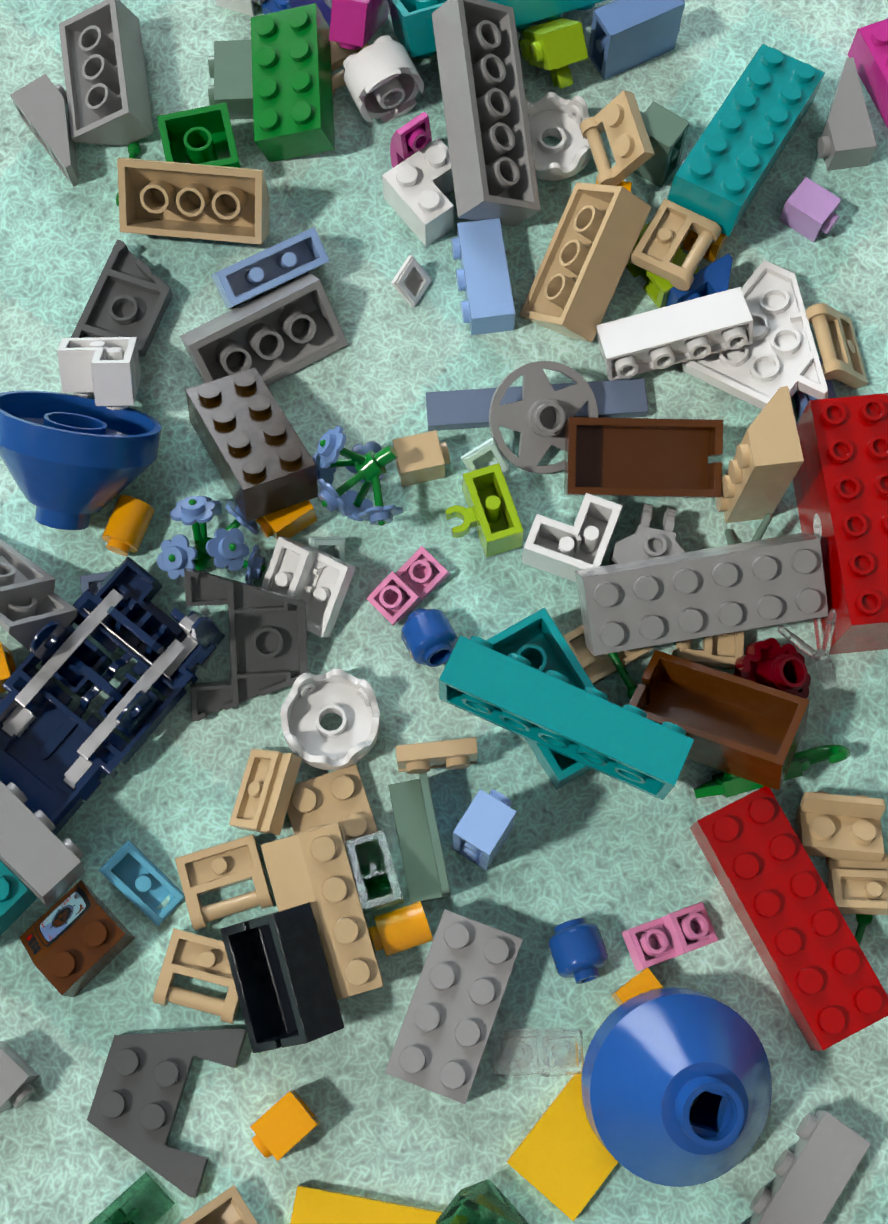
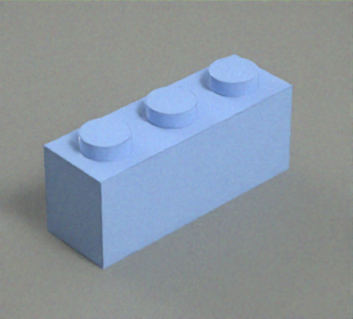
(270, 267)
(483, 276)
(484, 827)

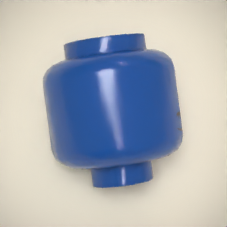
(429, 637)
(578, 950)

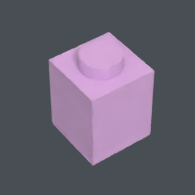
(811, 210)

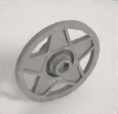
(540, 413)

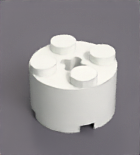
(382, 80)

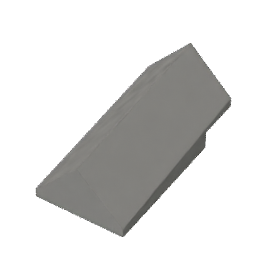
(28, 598)

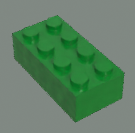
(292, 83)

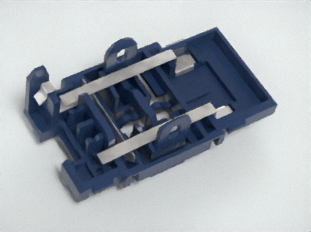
(50, 747)

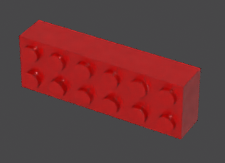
(791, 919)

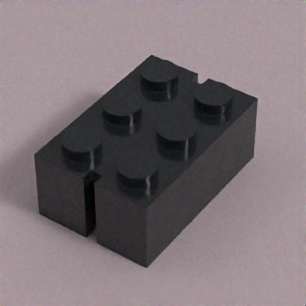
(282, 979)

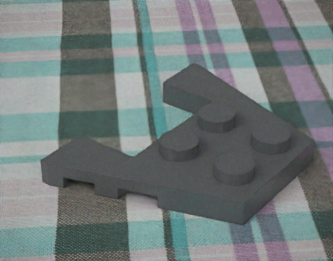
(264, 640)
(144, 1090)

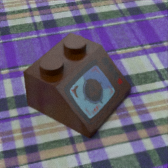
(75, 940)

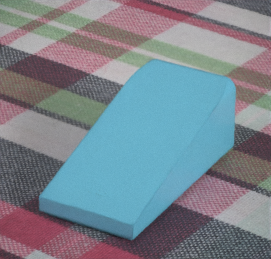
(142, 882)

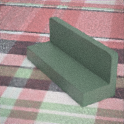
(419, 840)

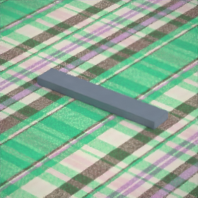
(471, 407)

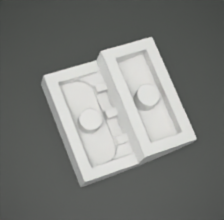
(312, 576)

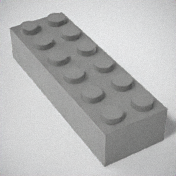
(485, 111)
(702, 593)

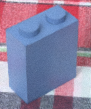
(632, 33)

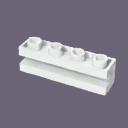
(675, 334)

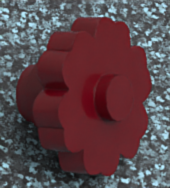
(775, 667)

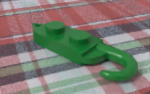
(731, 785)

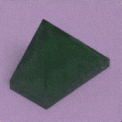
(480, 1205)

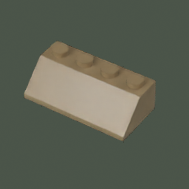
(193, 201)
(585, 260)
(762, 463)
(319, 871)

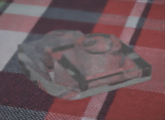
(537, 1052)

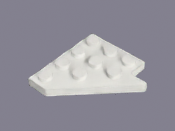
(781, 347)

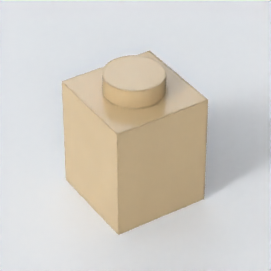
(421, 458)

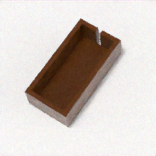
(643, 457)
(732, 719)

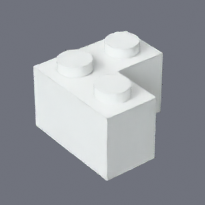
(419, 189)
(101, 368)
(568, 548)

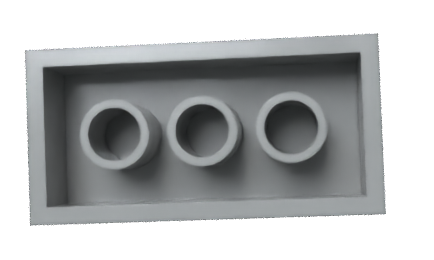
(454, 1006)

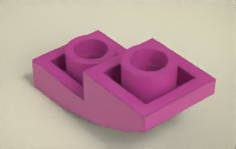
(410, 139)

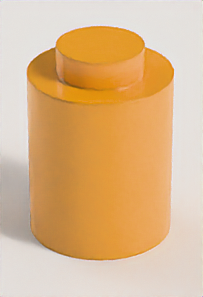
(127, 525)
(401, 929)

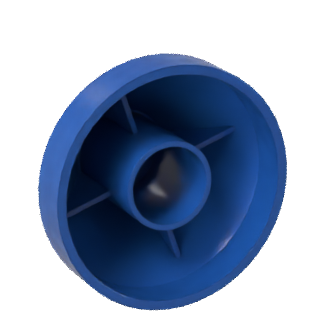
(72, 453)
(650, 1068)

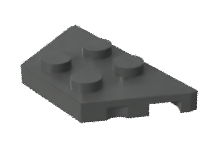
(125, 301)

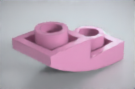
(408, 586)
(669, 936)

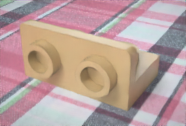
(841, 826)

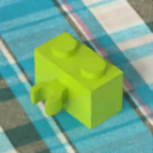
(554, 47)
(488, 511)

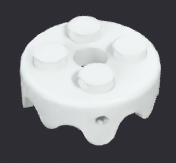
(562, 120)
(330, 693)

